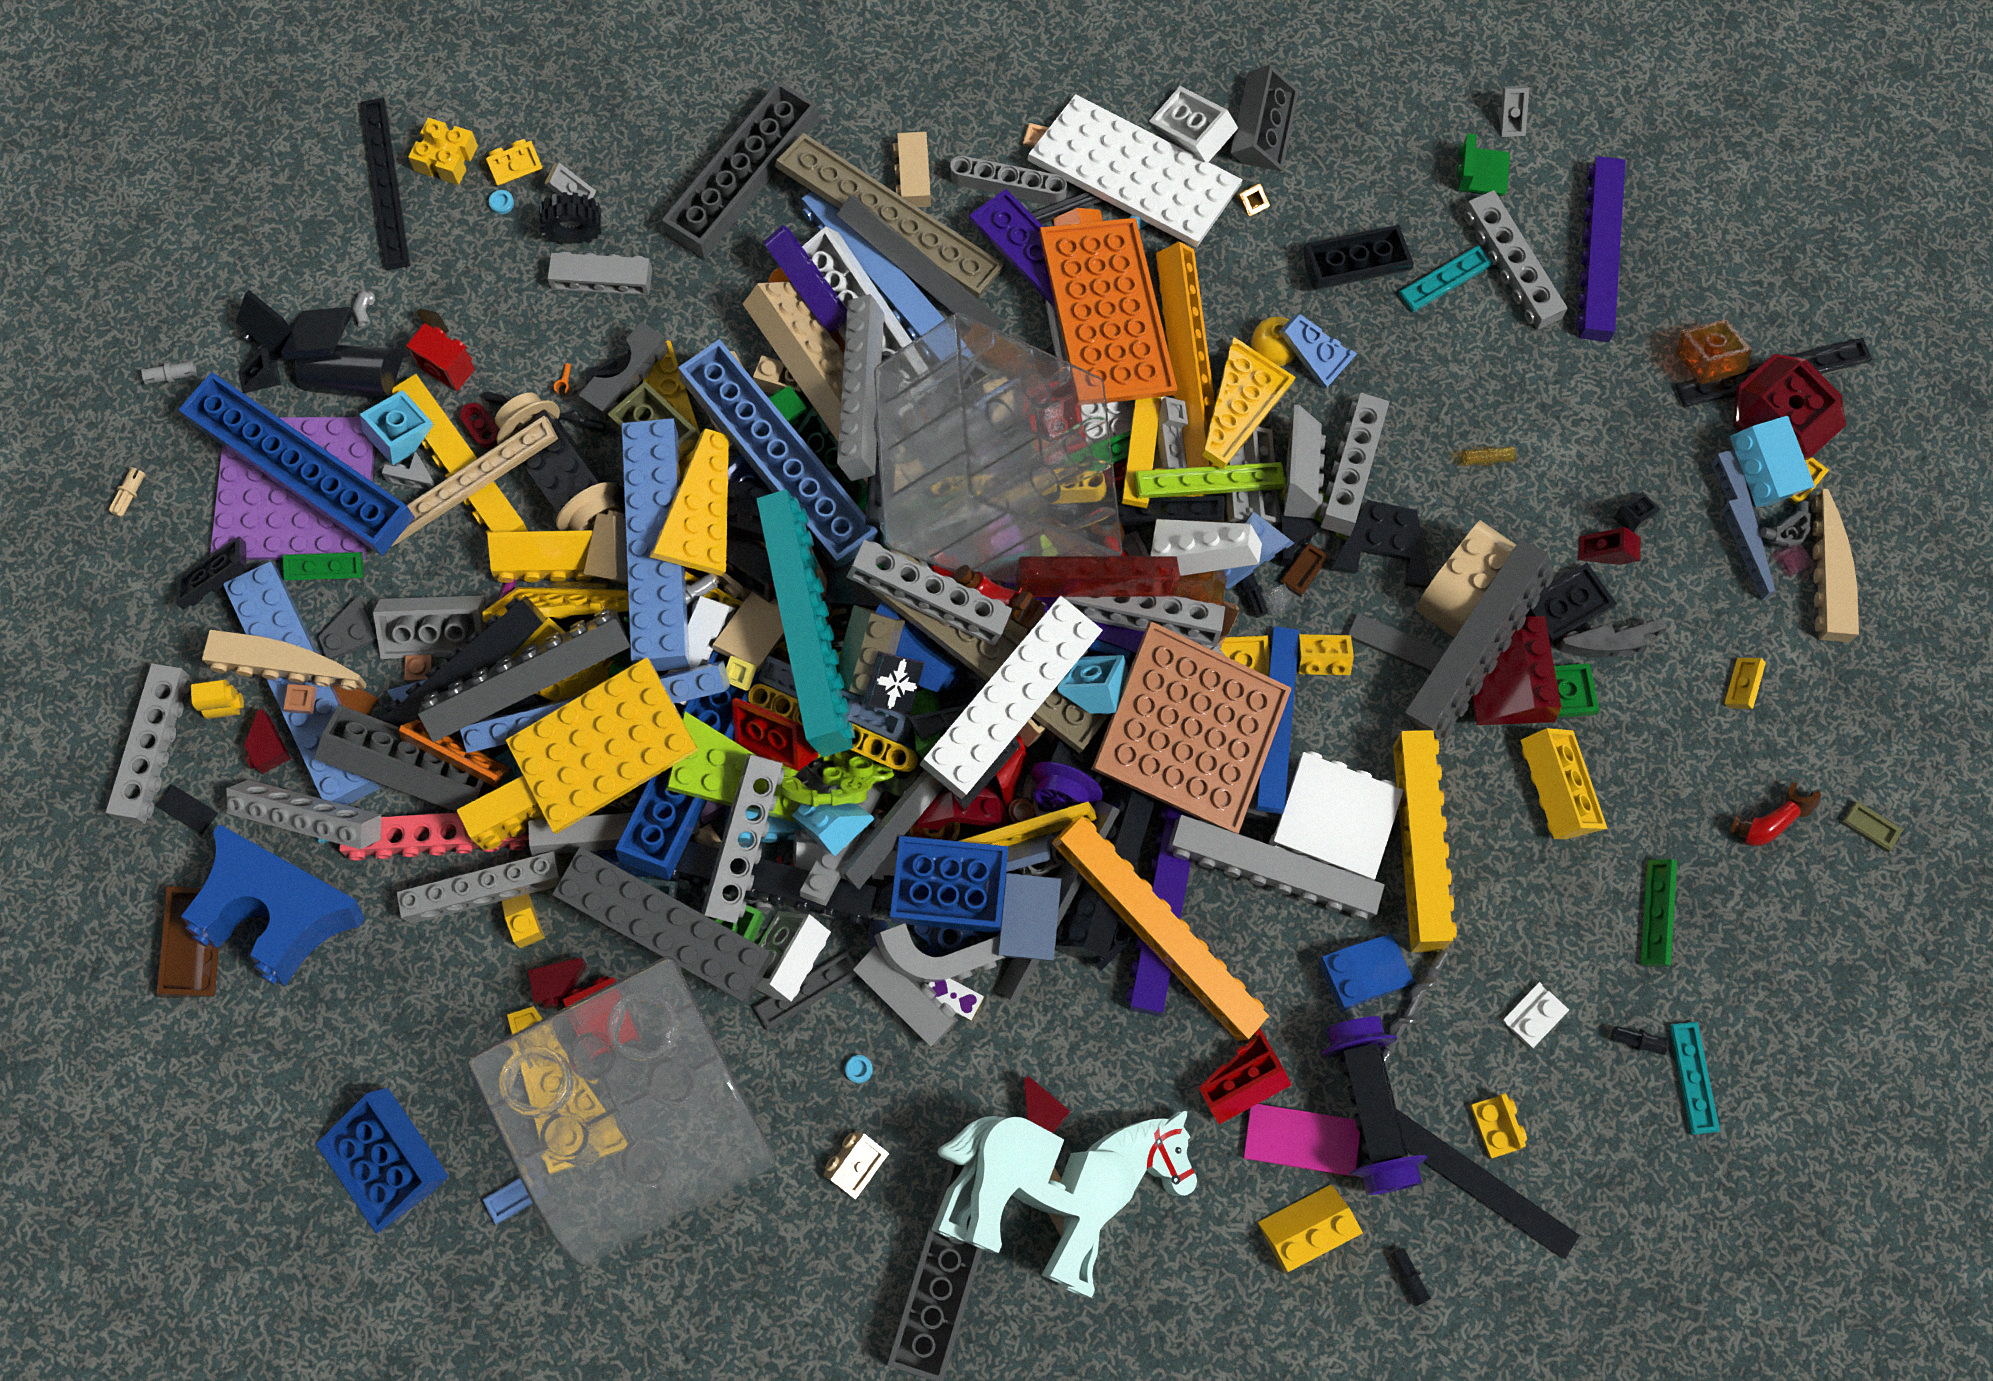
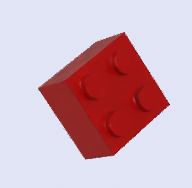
(441, 356)

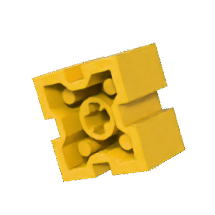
(443, 151)

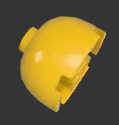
(1271, 343)

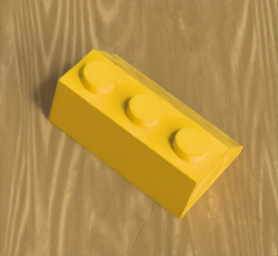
(1309, 1228)

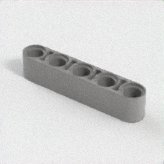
(999, 173)

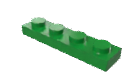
(1659, 913)

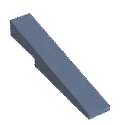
(1742, 520)
(882, 721)

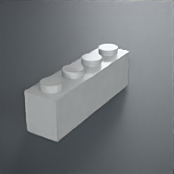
(600, 273)
(907, 997)

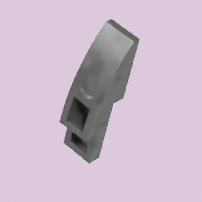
(1606, 643)

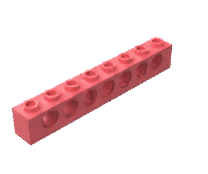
(435, 844)

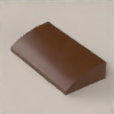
(185, 965)

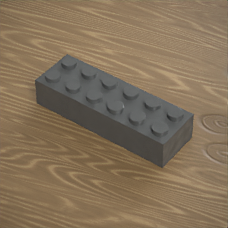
(379, 754)

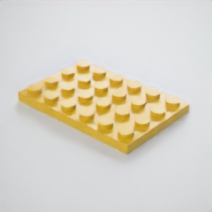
(601, 745)

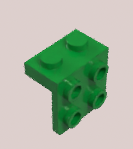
(1482, 168)

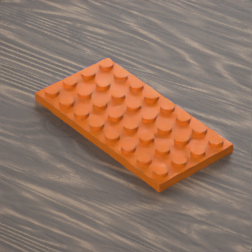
(1108, 307)

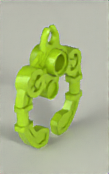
(851, 772)

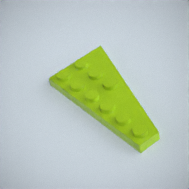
(716, 771)

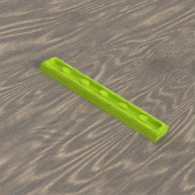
(1209, 480)

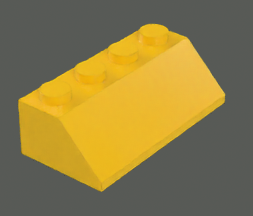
(539, 555)
(1563, 783)

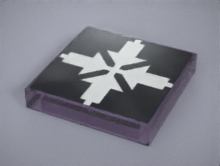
(893, 682)

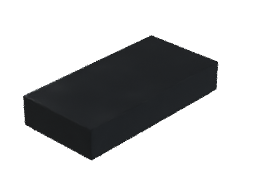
(187, 809)

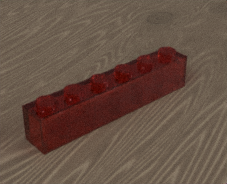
(1098, 576)

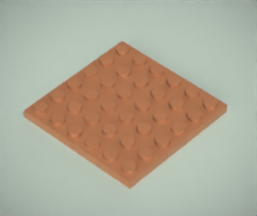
(1192, 728)

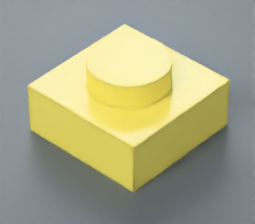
(740, 672)

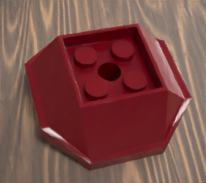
(1793, 379)

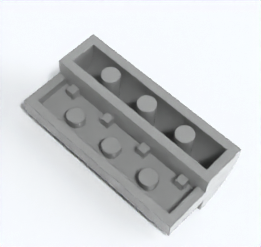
(1265, 503)

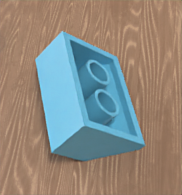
(1772, 461)

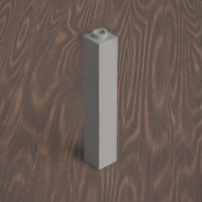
(591, 833)

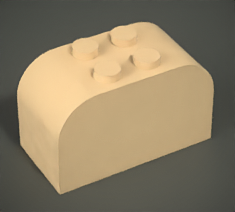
(1465, 578)

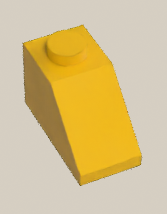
(522, 920)

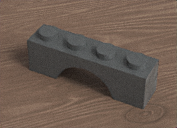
(605, 394)

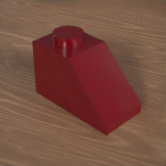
(1611, 547)
(265, 744)
(555, 981)
(1043, 1107)

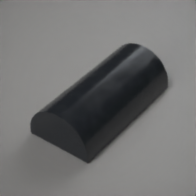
(1357, 257)
(351, 371)

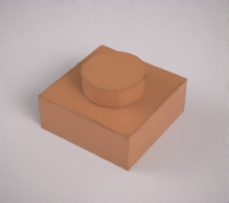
(417, 666)
(300, 699)

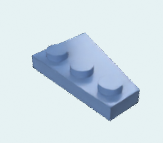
(1316, 350)
(1272, 543)

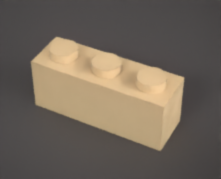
(913, 168)

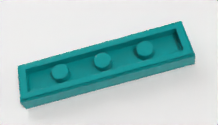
(1445, 278)
(1694, 1078)

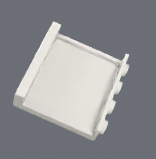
(1337, 815)

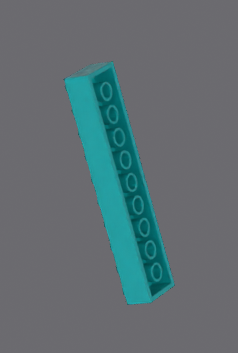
(805, 624)

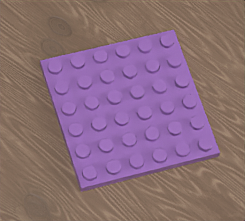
(273, 518)

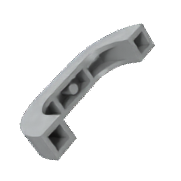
(908, 961)

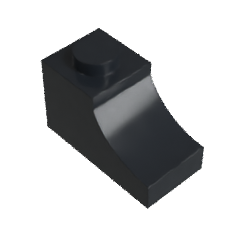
(1297, 530)

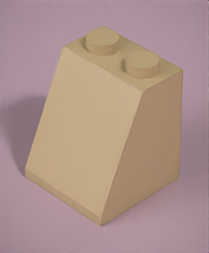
(608, 549)

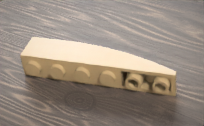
(1834, 574)
(275, 659)

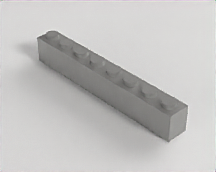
(858, 402)
(1275, 867)

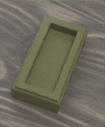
(1872, 826)

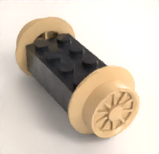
(559, 468)

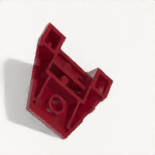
(985, 810)

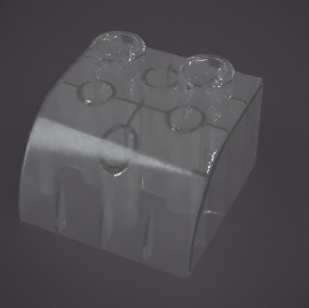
(992, 452)
(621, 1112)

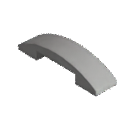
(1170, 437)

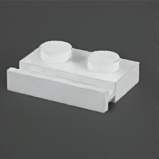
(1535, 1015)

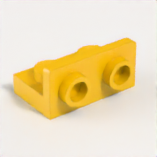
(514, 162)
(1325, 654)
(1499, 1125)

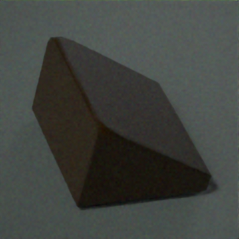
(432, 319)

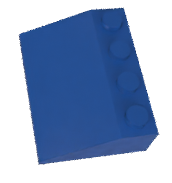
(949, 884)
(381, 1159)

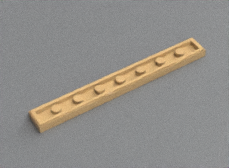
(479, 474)

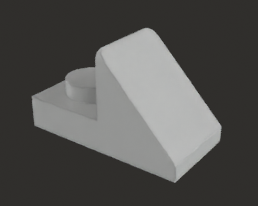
(1514, 111)
(563, 180)
(414, 477)

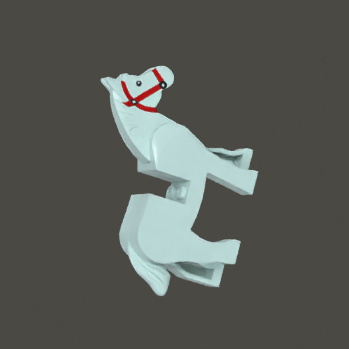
(1018, 1159)

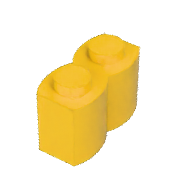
(216, 699)

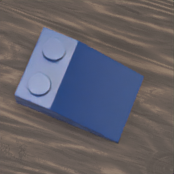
(1365, 972)

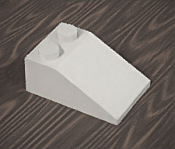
(1194, 123)

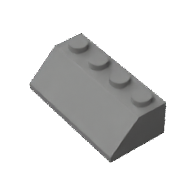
(1304, 465)
(426, 625)

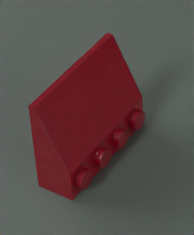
(1523, 682)

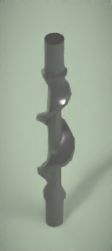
(1415, 996)

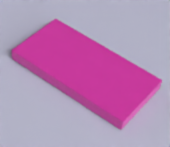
(1302, 1140)

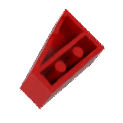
(1245, 1080)

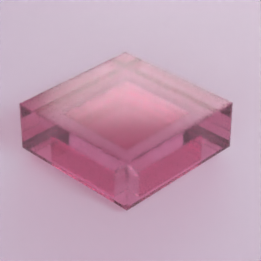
(1795, 560)

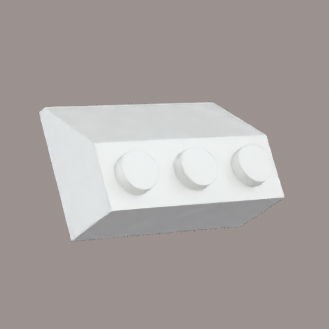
(796, 944)

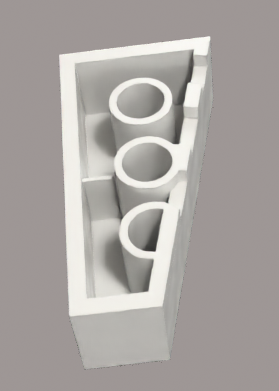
(704, 627)

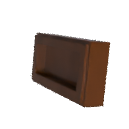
(1304, 569)

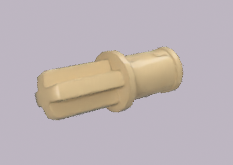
(126, 492)

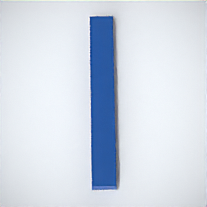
(1274, 772)

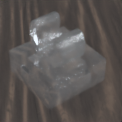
(1278, 600)

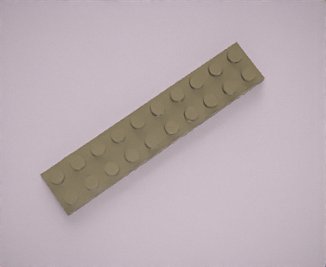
(838, 179)
(1056, 713)

